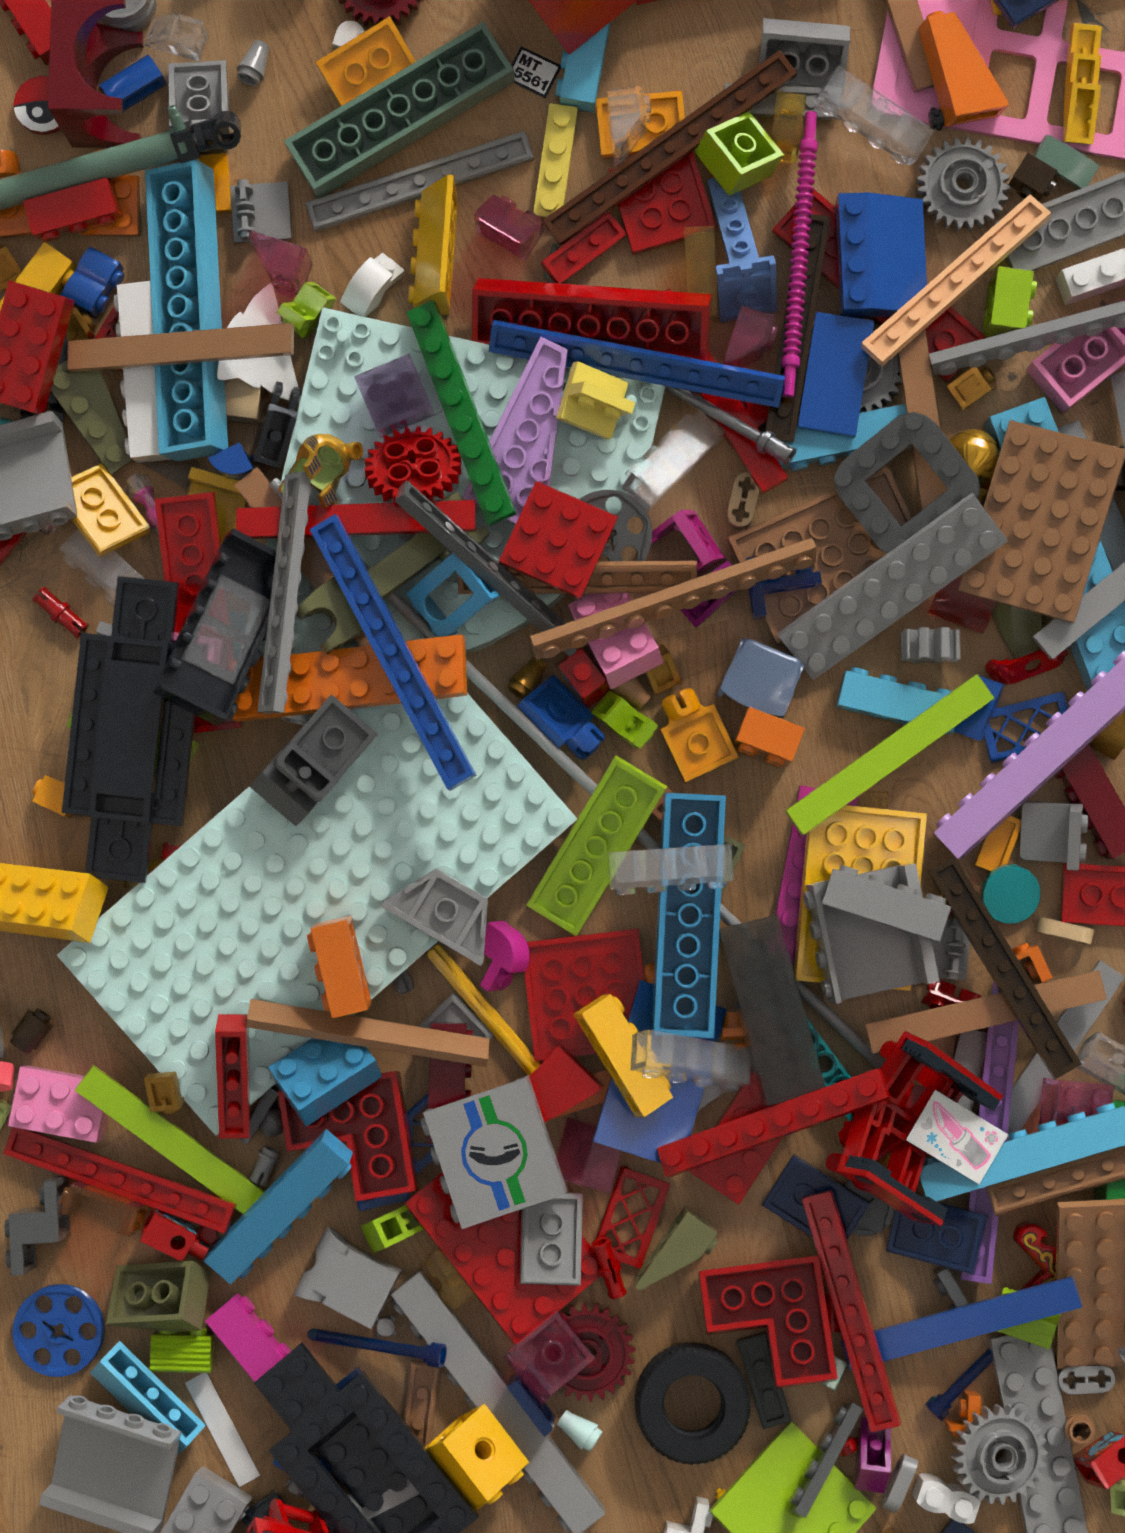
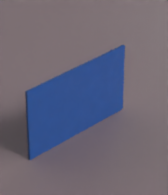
(666, 1124)

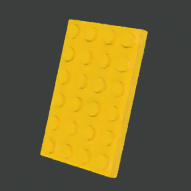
(860, 840)

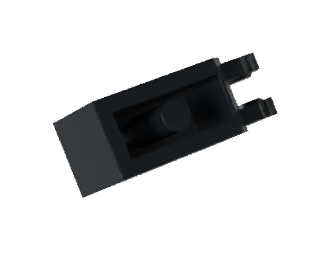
(275, 428)

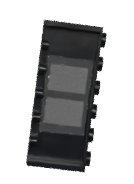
(221, 631)

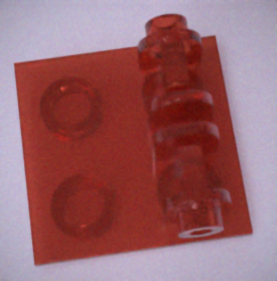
(961, 608)

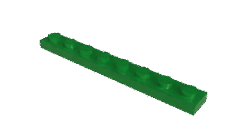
(461, 413)

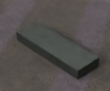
(758, 1367)

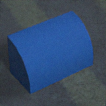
(134, 82)
(232, 462)

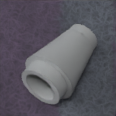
(253, 65)

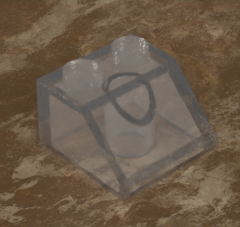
(627, 115)

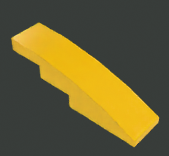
(1081, 83)

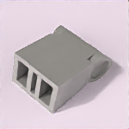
(348, 1279)

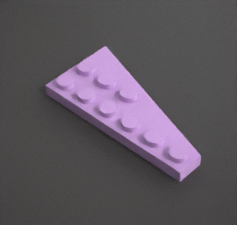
(529, 425)

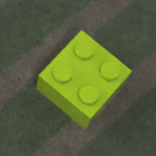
(739, 153)
(1008, 301)

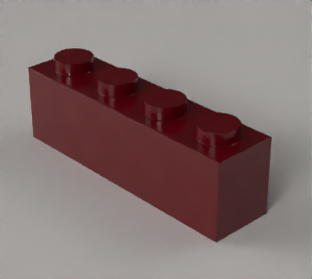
(1089, 785)
(445, 1076)

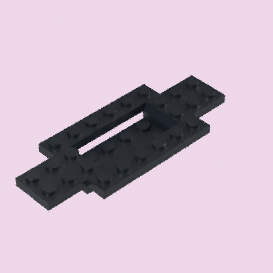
(119, 729)
(365, 1449)

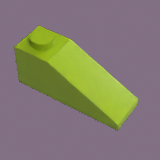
(390, 1229)

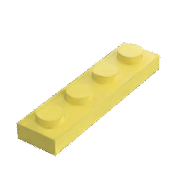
(555, 159)

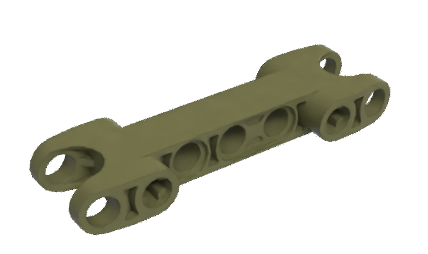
(388, 577)

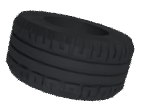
(701, 1444)

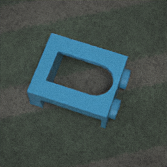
(431, 612)

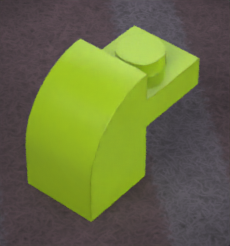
(306, 308)
(624, 720)

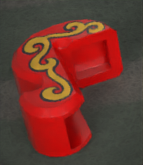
(1029, 1237)

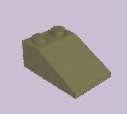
(680, 1246)
(159, 1296)

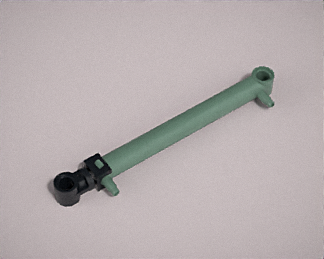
(179, 143)

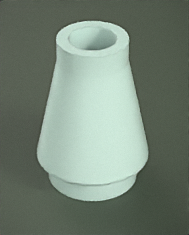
(581, 1431)

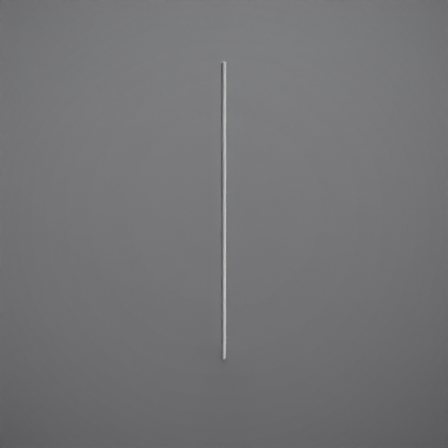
(590, 786)

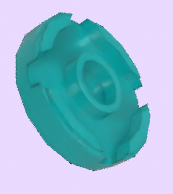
(1010, 893)

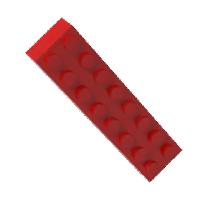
(625, 316)

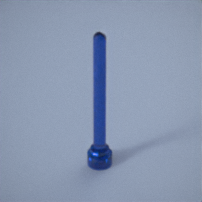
(431, 1354)
(940, 1404)

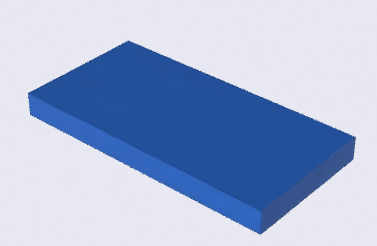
(835, 375)

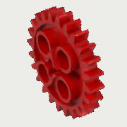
(415, 457)

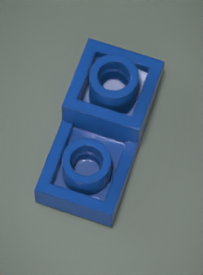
(976, 724)

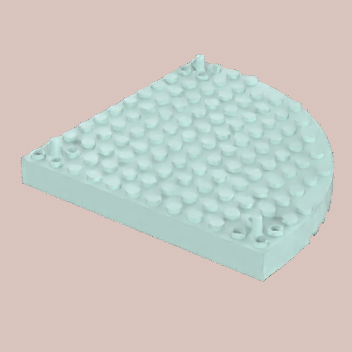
(334, 406)

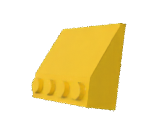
(434, 245)

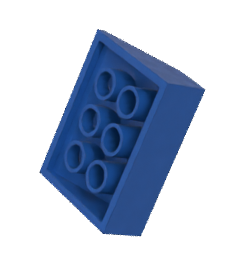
(878, 252)

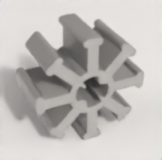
(930, 645)

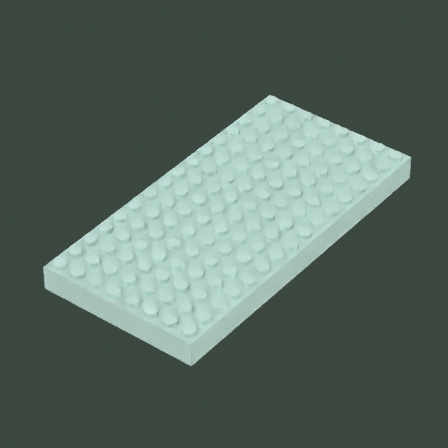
(241, 894)

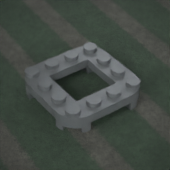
(881, 450)

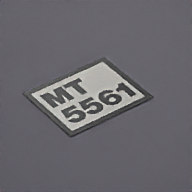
(534, 71)

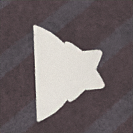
(263, 370)

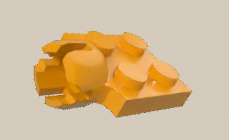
(695, 735)

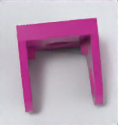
(696, 535)

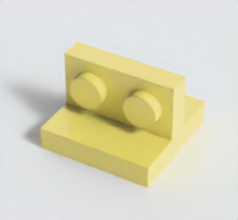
(594, 400)

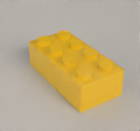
(50, 902)

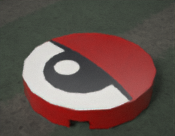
(32, 106)

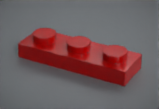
(583, 249)

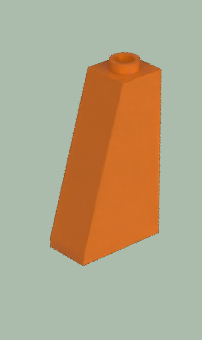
(958, 72)

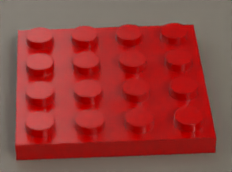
(571, 974)

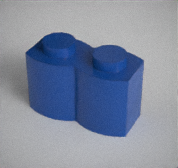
(93, 281)

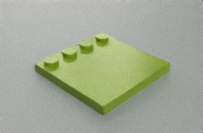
(762, 1493)

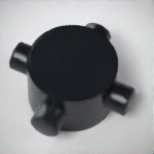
(936, 119)

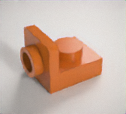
(1036, 965)
(969, 1404)

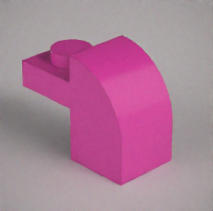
(508, 955)

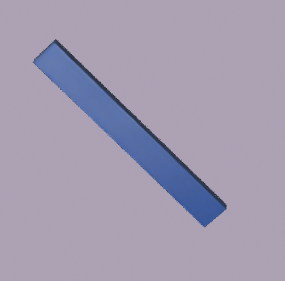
(976, 1319)

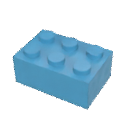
(323, 1076)

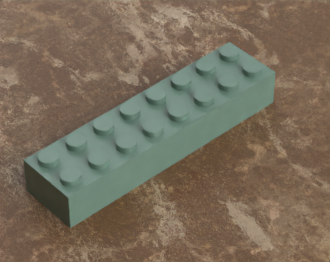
(400, 110)

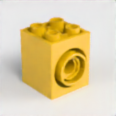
(478, 1456)

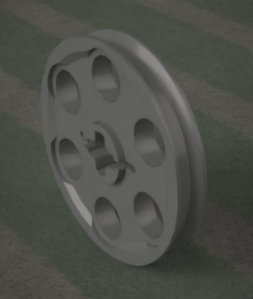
(623, 537)

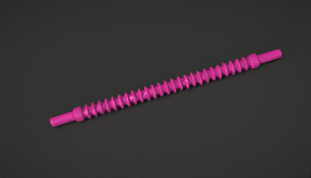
(807, 147)

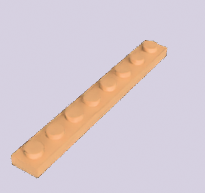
(955, 280)

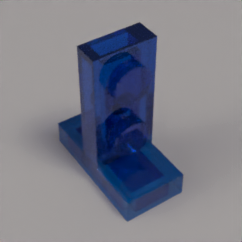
(801, 580)

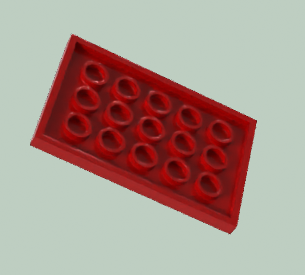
(490, 1262)

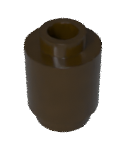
(31, 1030)

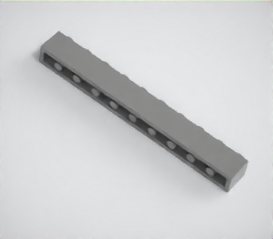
(484, 1383)

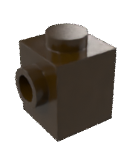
(1033, 178)

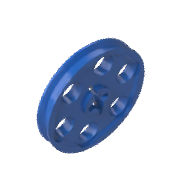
(45, 1336)

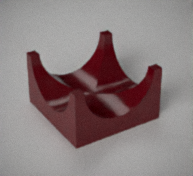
(77, 58)

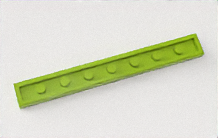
(889, 754)
(168, 1139)

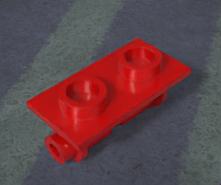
(942, 994)

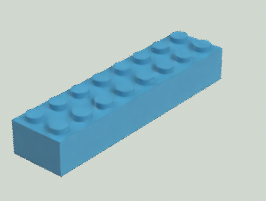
(688, 924)

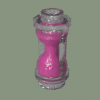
(141, 491)

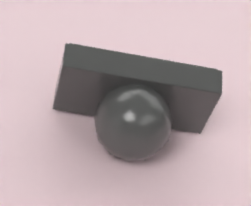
(266, 1118)

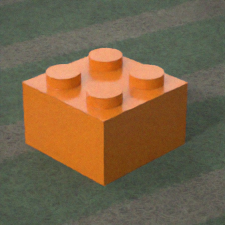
(768, 737)

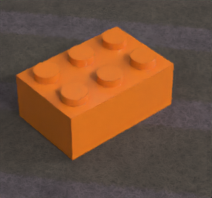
(339, 967)

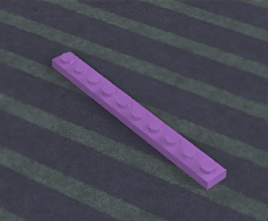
(998, 1074)

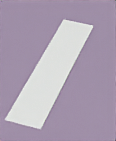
(222, 1429)

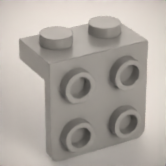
(1053, 833)

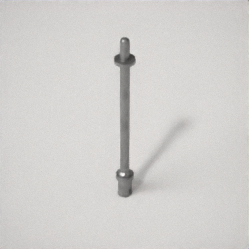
(765, 442)

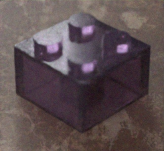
(394, 395)

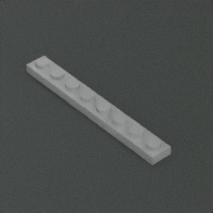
(1028, 339)
(284, 593)

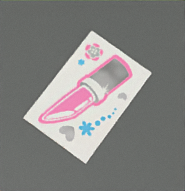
(957, 1137)

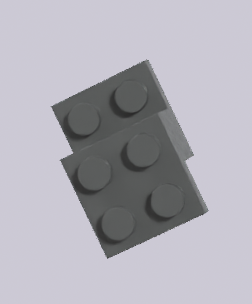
(36, 1226)

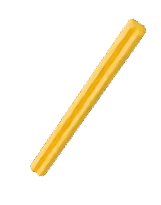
(483, 1009)

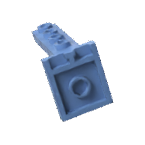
(746, 277)

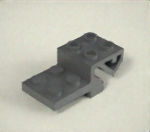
(313, 760)

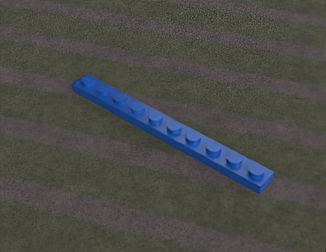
(644, 364)
(393, 653)

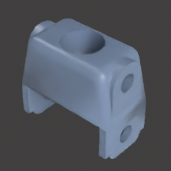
(761, 678)

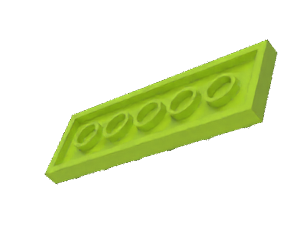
(605, 825)

